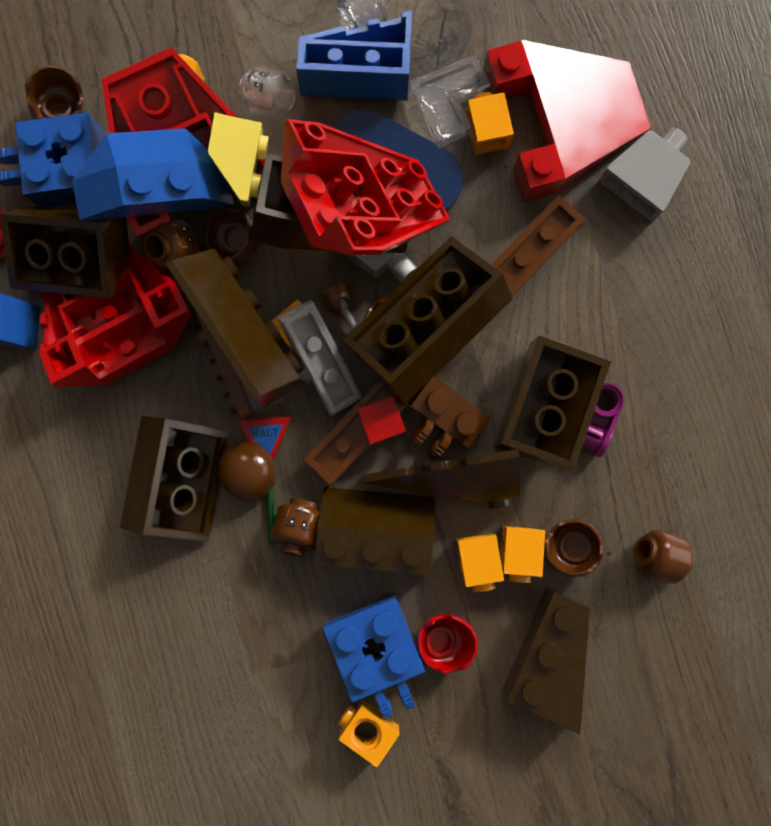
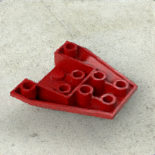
(354, 192)

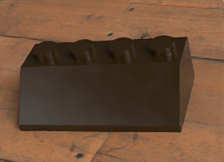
(429, 318)
(236, 325)

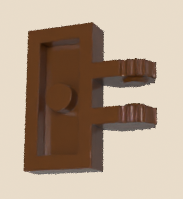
(450, 413)

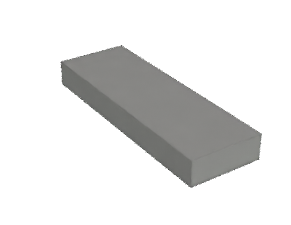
(320, 357)

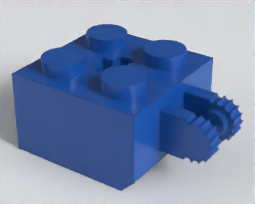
(50, 156)
(370, 672)

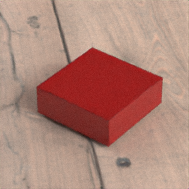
(381, 420)

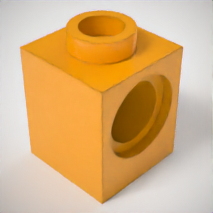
(489, 122)
(522, 553)
(479, 562)
(374, 747)

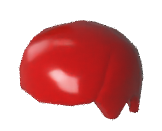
(446, 643)

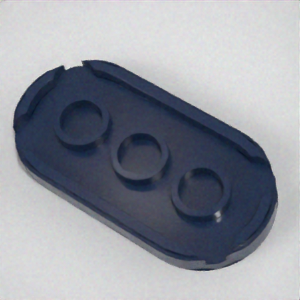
(440, 164)

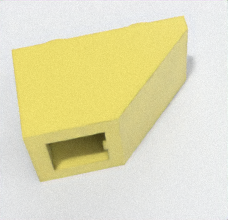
(235, 152)

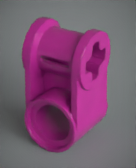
(603, 422)

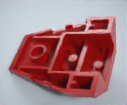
(107, 338)

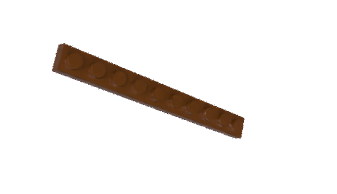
(518, 265)

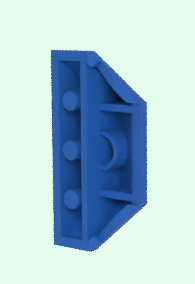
(148, 176)

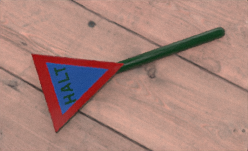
(269, 434)

